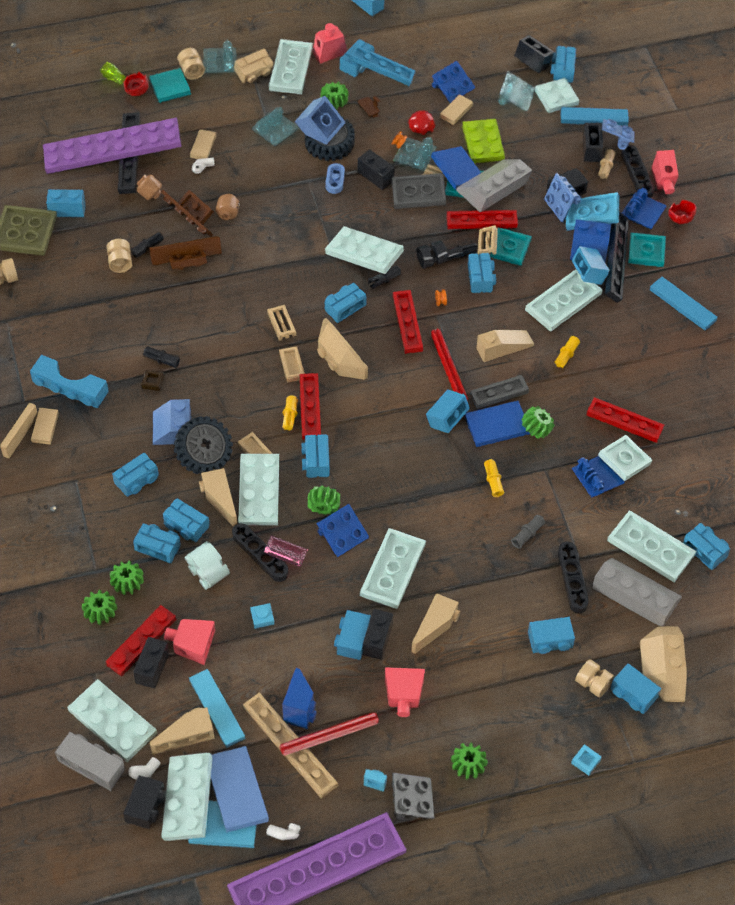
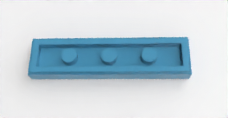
(382, 65)
(593, 115)
(683, 303)

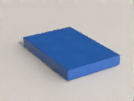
(455, 165)
(496, 423)

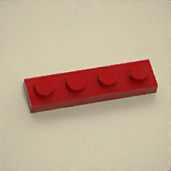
(482, 219)
(407, 321)
(310, 404)
(625, 420)
(132, 648)

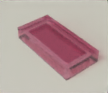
(285, 551)

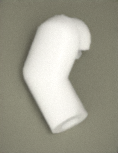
(201, 164)
(146, 771)
(283, 834)

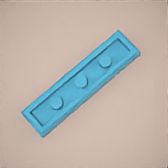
(217, 707)

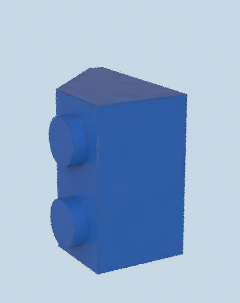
(591, 235)
(299, 702)

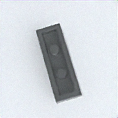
(499, 392)

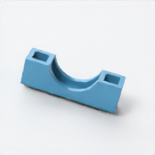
(88, 390)

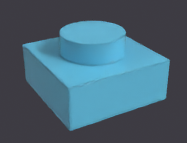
(262, 615)
(586, 760)
(375, 779)

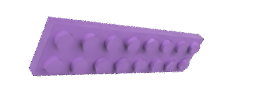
(111, 145)
(321, 865)

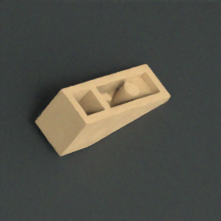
(502, 342)
(218, 493)
(436, 621)
(187, 730)

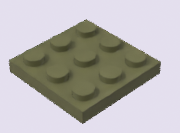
(26, 229)

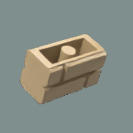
(253, 66)

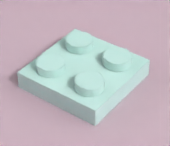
(556, 95)
(625, 457)

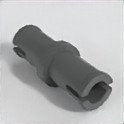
(528, 531)

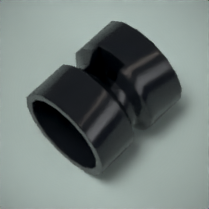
(432, 254)

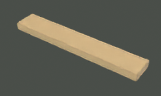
(279, 733)

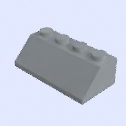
(495, 183)
(636, 591)

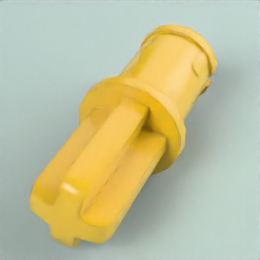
(567, 352)
(290, 412)
(493, 478)

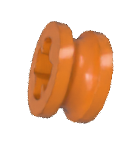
(399, 140)
(441, 297)

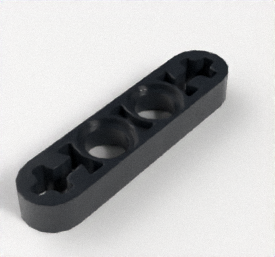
(639, 171)
(258, 553)
(570, 577)

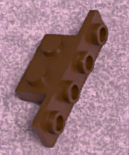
(194, 208)
(186, 253)

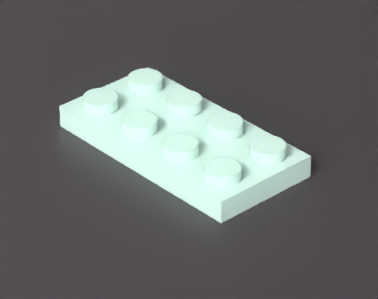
(291, 66)
(364, 250)
(563, 300)
(259, 489)
(651, 546)
(392, 568)
(112, 720)
(187, 797)

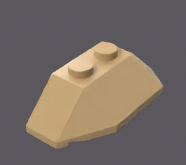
(339, 353)
(665, 662)

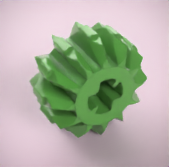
(336, 94)
(537, 422)
(323, 500)
(121, 582)
(106, 604)
(466, 767)

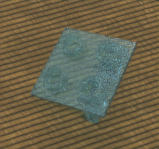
(220, 59)
(516, 92)
(275, 127)
(415, 153)

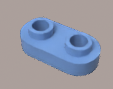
(335, 178)

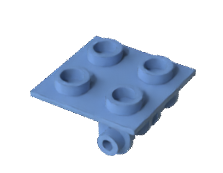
(624, 133)
(561, 196)

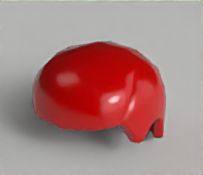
(136, 84)
(421, 122)
(683, 212)

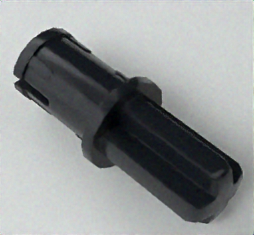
(145, 245)
(461, 251)
(384, 278)
(161, 357)

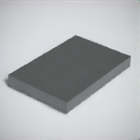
(418, 191)

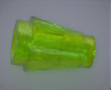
(112, 73)

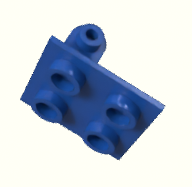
(452, 81)
(643, 209)
(596, 476)
(342, 530)

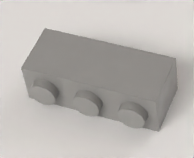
(90, 760)

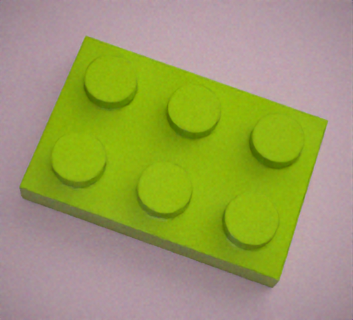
(483, 141)

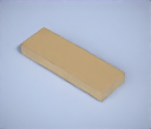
(19, 430)

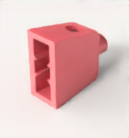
(329, 44)
(665, 171)
(192, 639)
(404, 688)

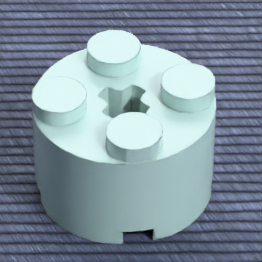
(207, 564)

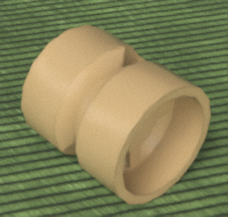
(191, 63)
(119, 255)
(7, 271)
(593, 677)

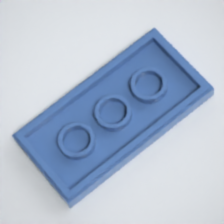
(237, 790)

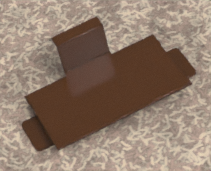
(370, 106)

